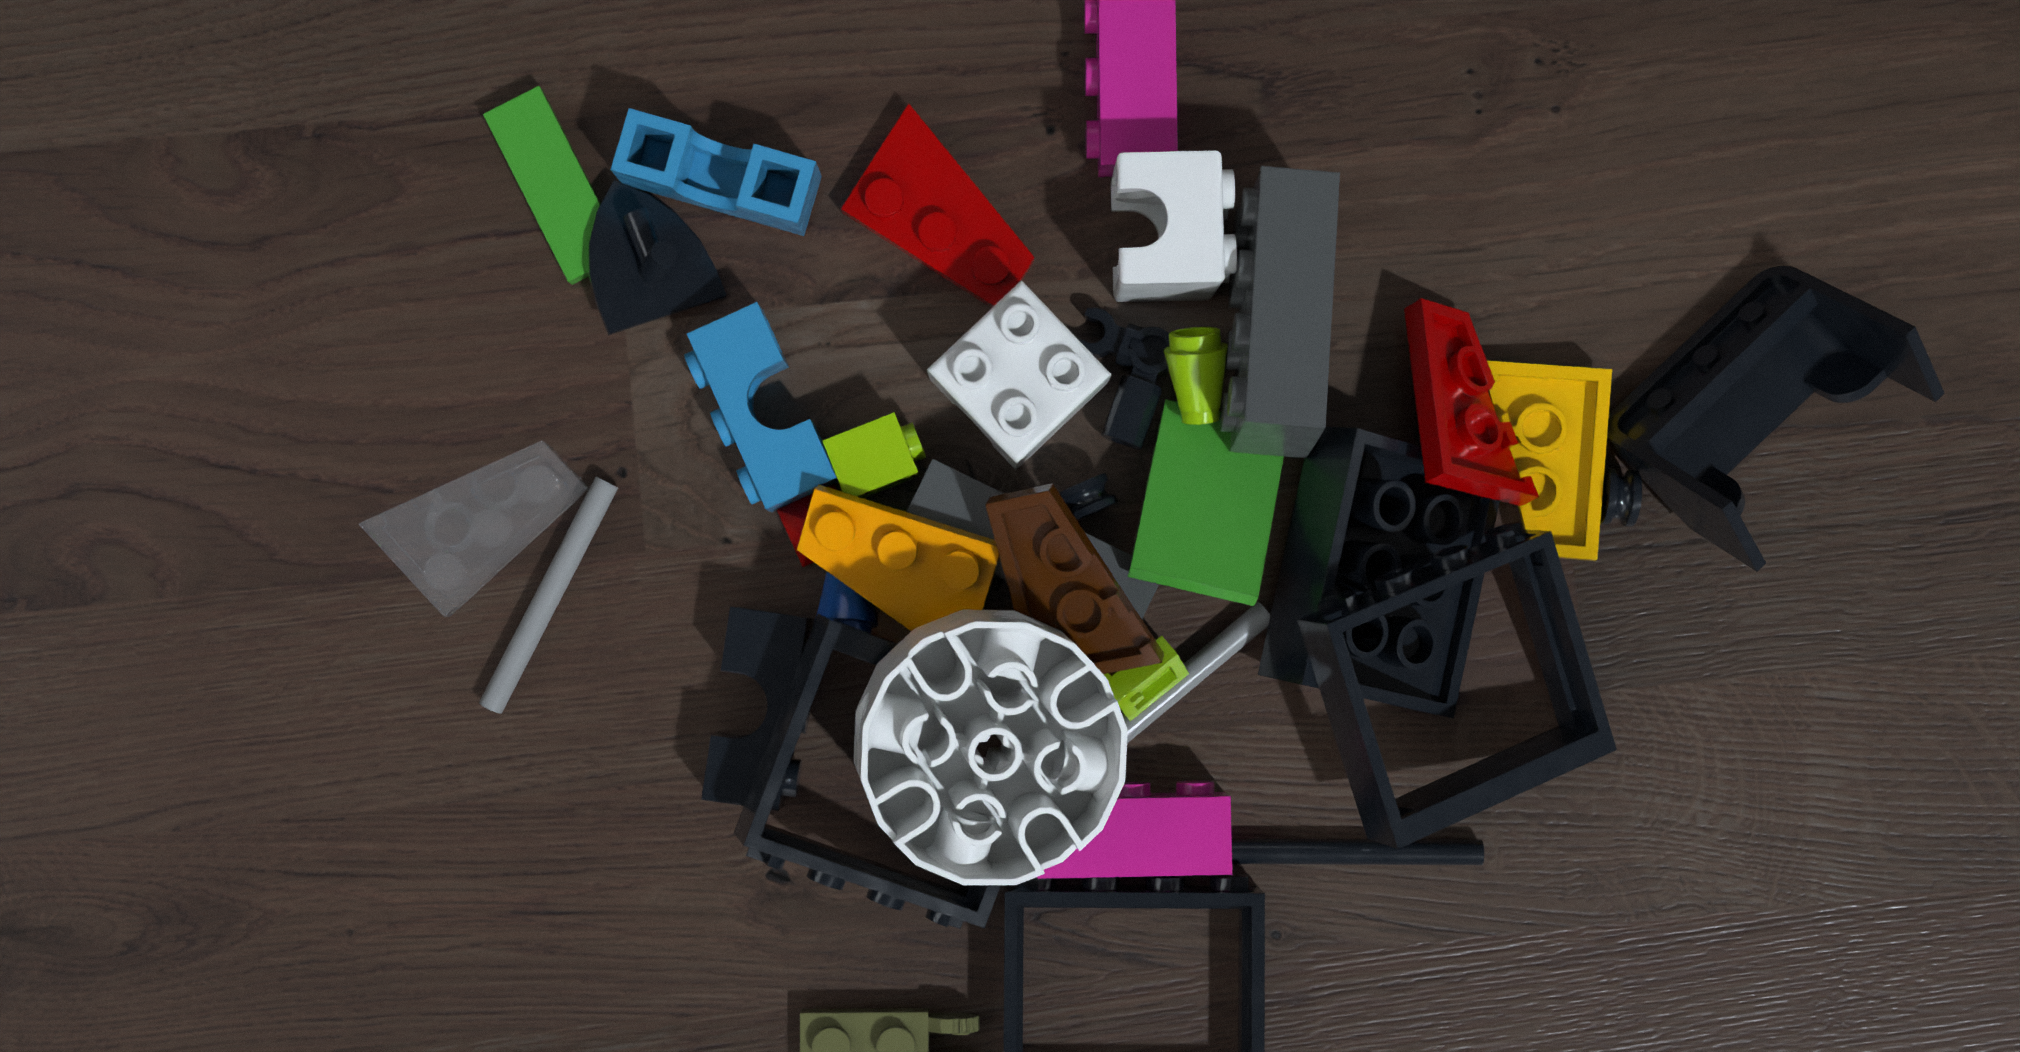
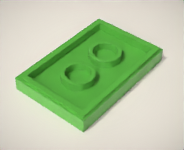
(1205, 512)

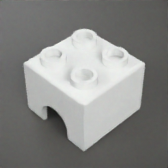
(1187, 202)
(1019, 374)

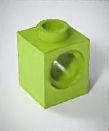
(875, 456)

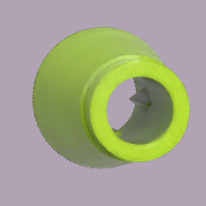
(1197, 372)

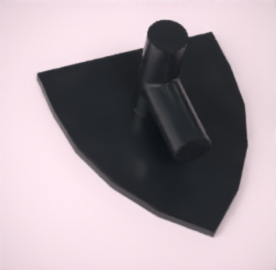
(646, 261)

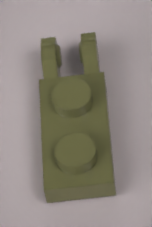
(878, 1029)

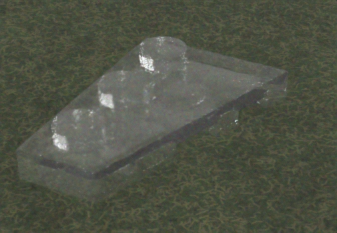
(475, 524)

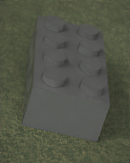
(1284, 312)

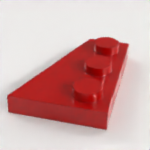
(937, 214)
(1457, 422)

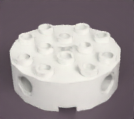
(1023, 802)

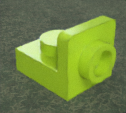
(1142, 686)

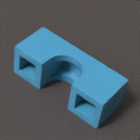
(736, 181)
(734, 360)

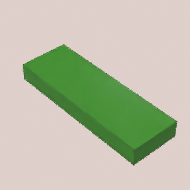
(548, 177)

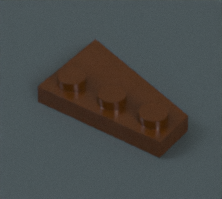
(1064, 581)

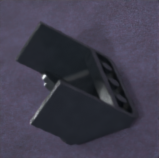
(1744, 378)

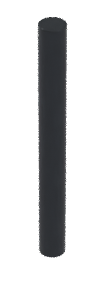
(1356, 852)

